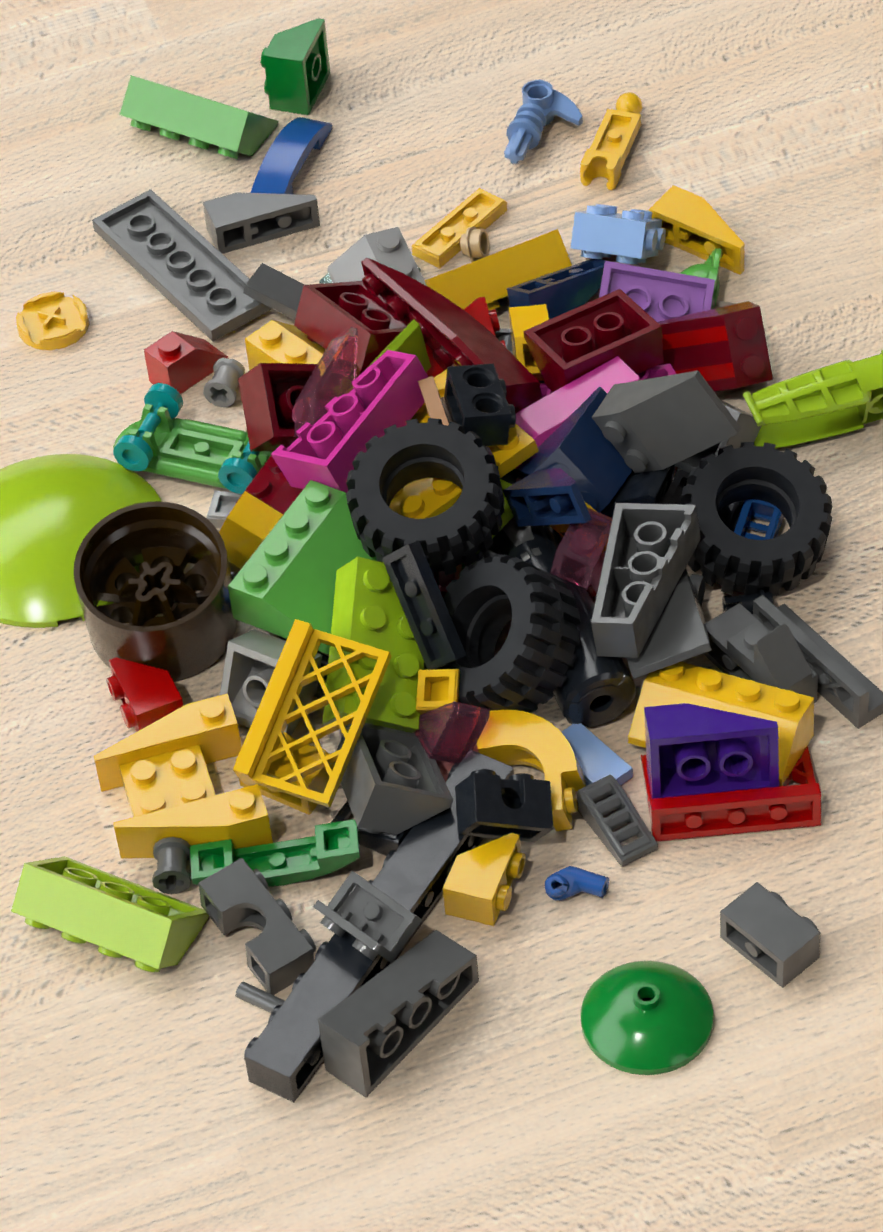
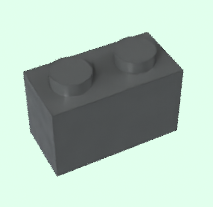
(770, 934)

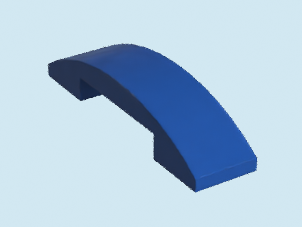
(289, 154)

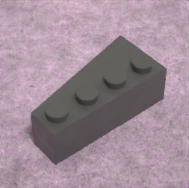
(639, 572)
(395, 1011)

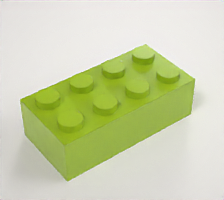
(371, 614)

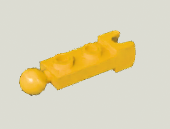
(612, 141)

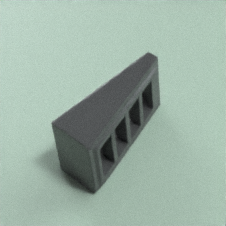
(604, 797)

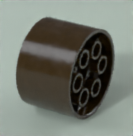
(162, 543)

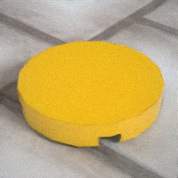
(52, 321)

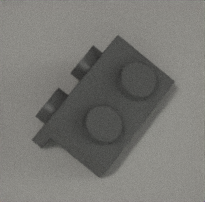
(370, 916)

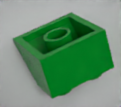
(296, 67)

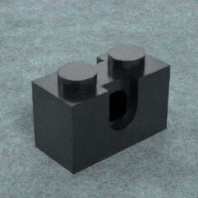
(484, 813)

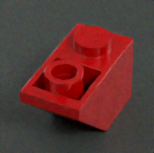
(144, 691)

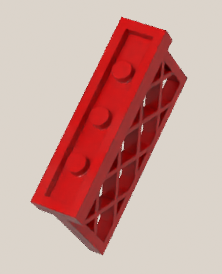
(738, 810)

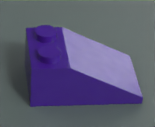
(708, 751)

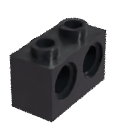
(479, 402)

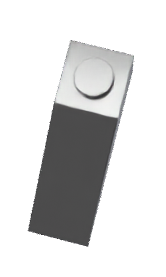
(258, 217)

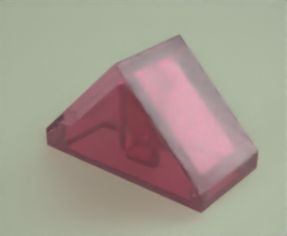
(451, 730)

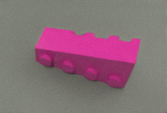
(381, 397)

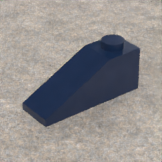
(561, 289)
(547, 499)

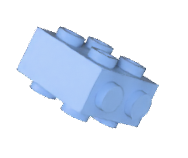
(628, 235)

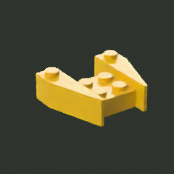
(171, 785)

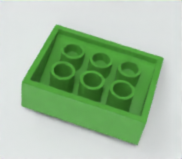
(297, 565)

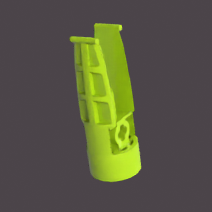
(819, 403)

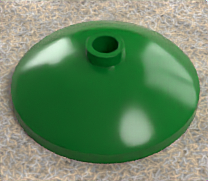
(647, 1034)

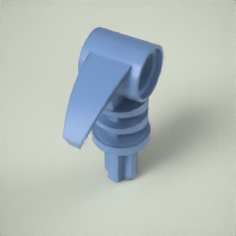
(538, 110)

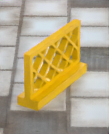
(277, 711)

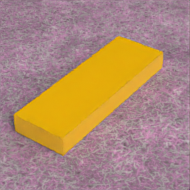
(443, 239)

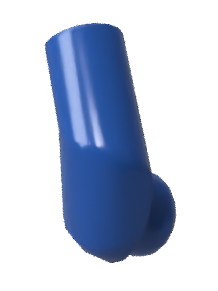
(574, 880)

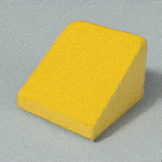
(436, 688)

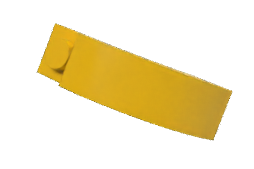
(532, 741)

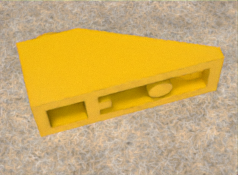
(698, 228)

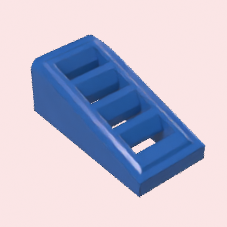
(762, 511)

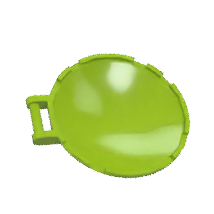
(43, 519)

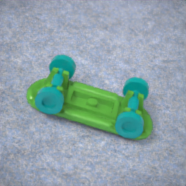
(186, 446)

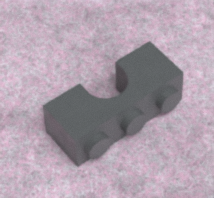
(242, 898)

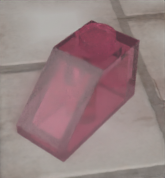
(582, 550)

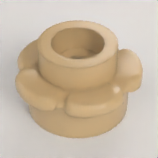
(475, 243)

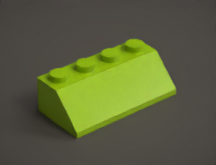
(107, 912)

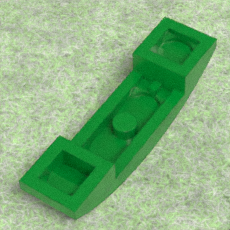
(284, 861)

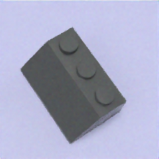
(392, 781)

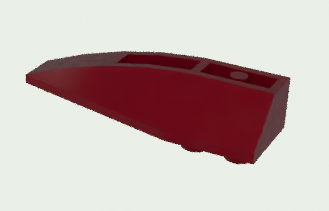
(450, 330)

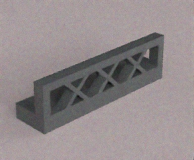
(838, 679)

